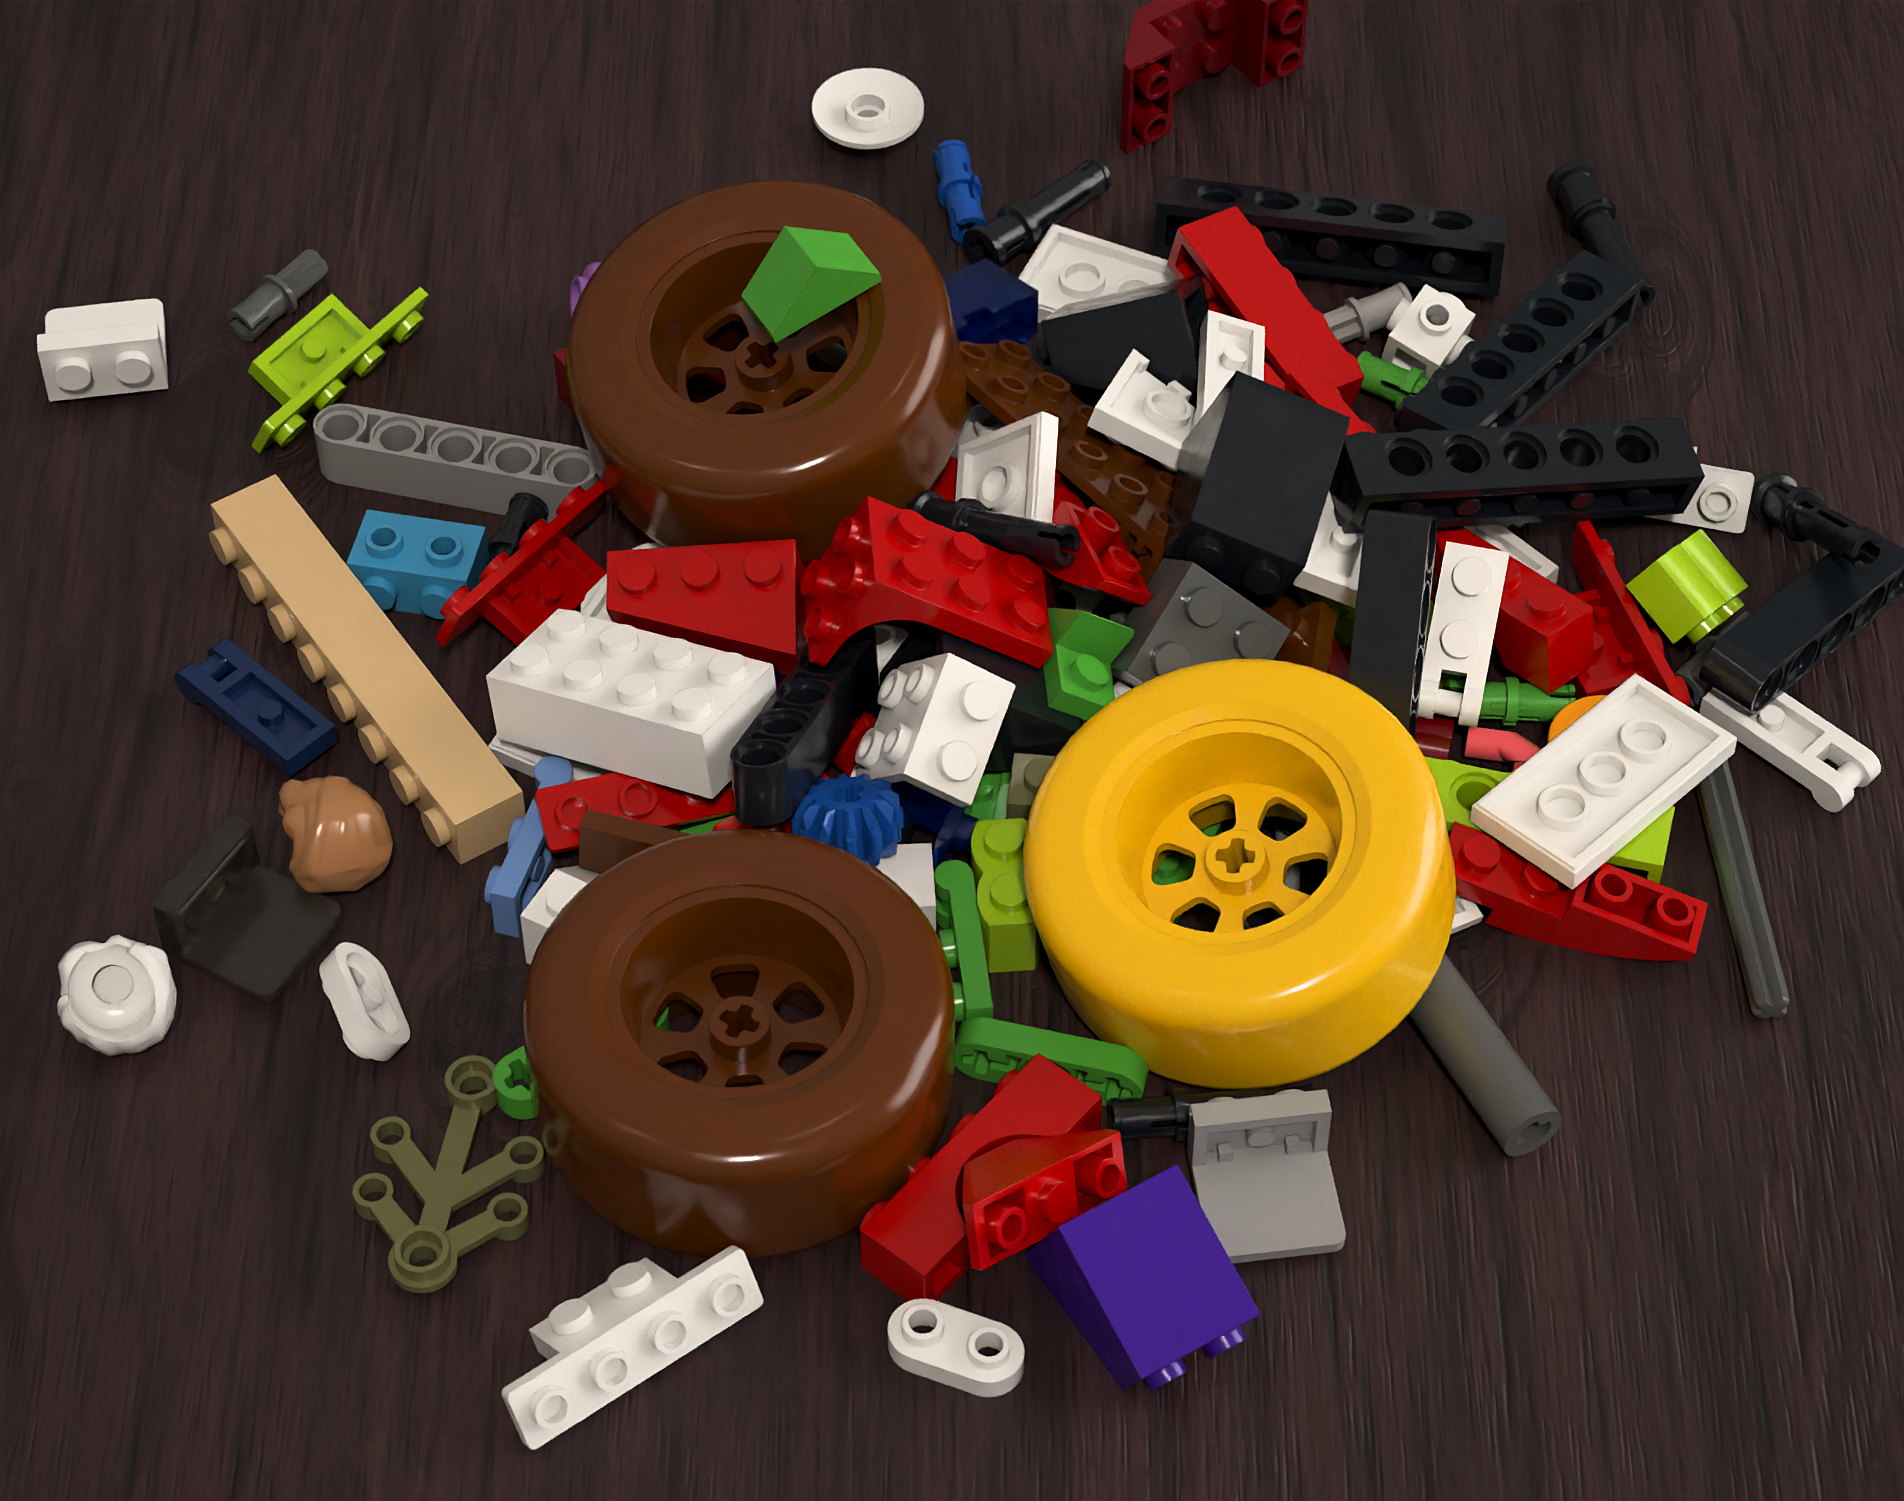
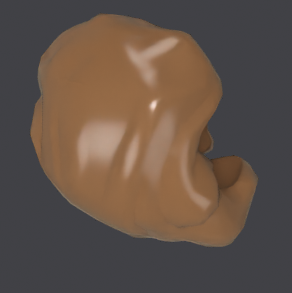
(335, 834)

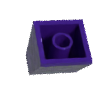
(1146, 1281)

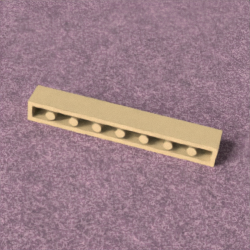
(367, 669)

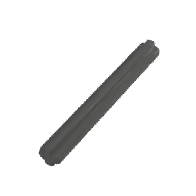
(1742, 894)

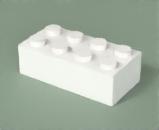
(629, 700)

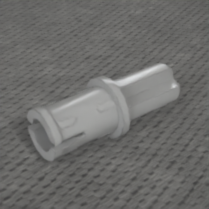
(1365, 315)

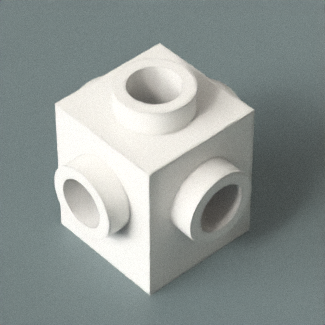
(1428, 331)

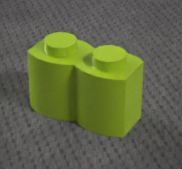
(1689, 589)
(1002, 901)

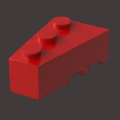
(715, 596)

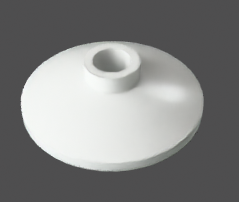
(867, 108)

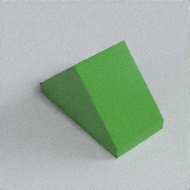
(806, 278)

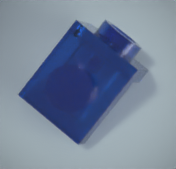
(950, 821)

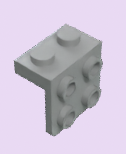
(1266, 1174)

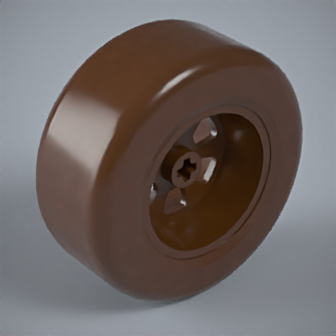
(674, 307)
(733, 932)

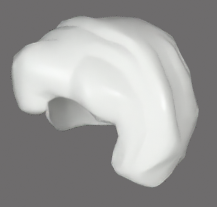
(116, 995)

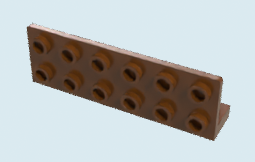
(1111, 474)

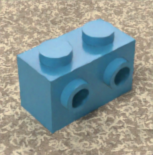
(415, 567)

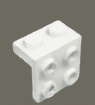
(104, 349)
(936, 726)

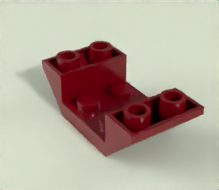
(1191, 39)

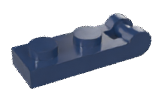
(257, 707)

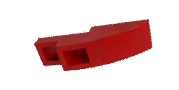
(1103, 558)
(1603, 915)

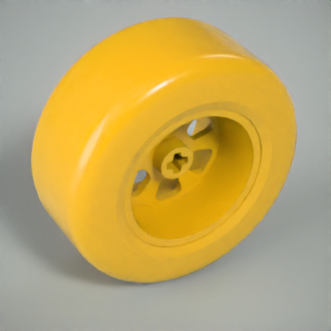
(1241, 746)

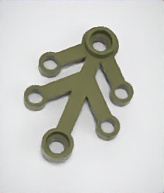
(448, 1185)

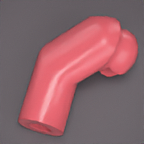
(1499, 746)

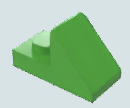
(1080, 668)

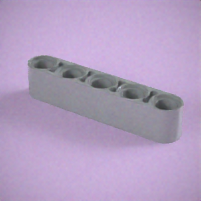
(445, 460)

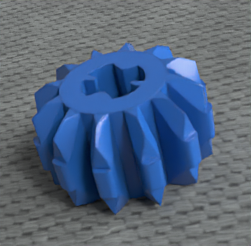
(852, 816)

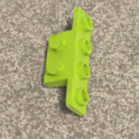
(318, 355)

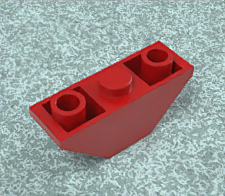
(1034, 1187)

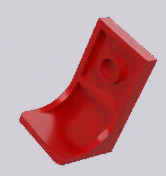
(907, 568)

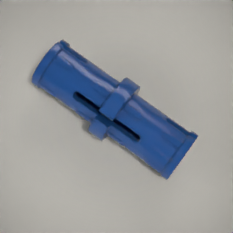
(958, 188)

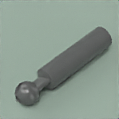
(1484, 1064)

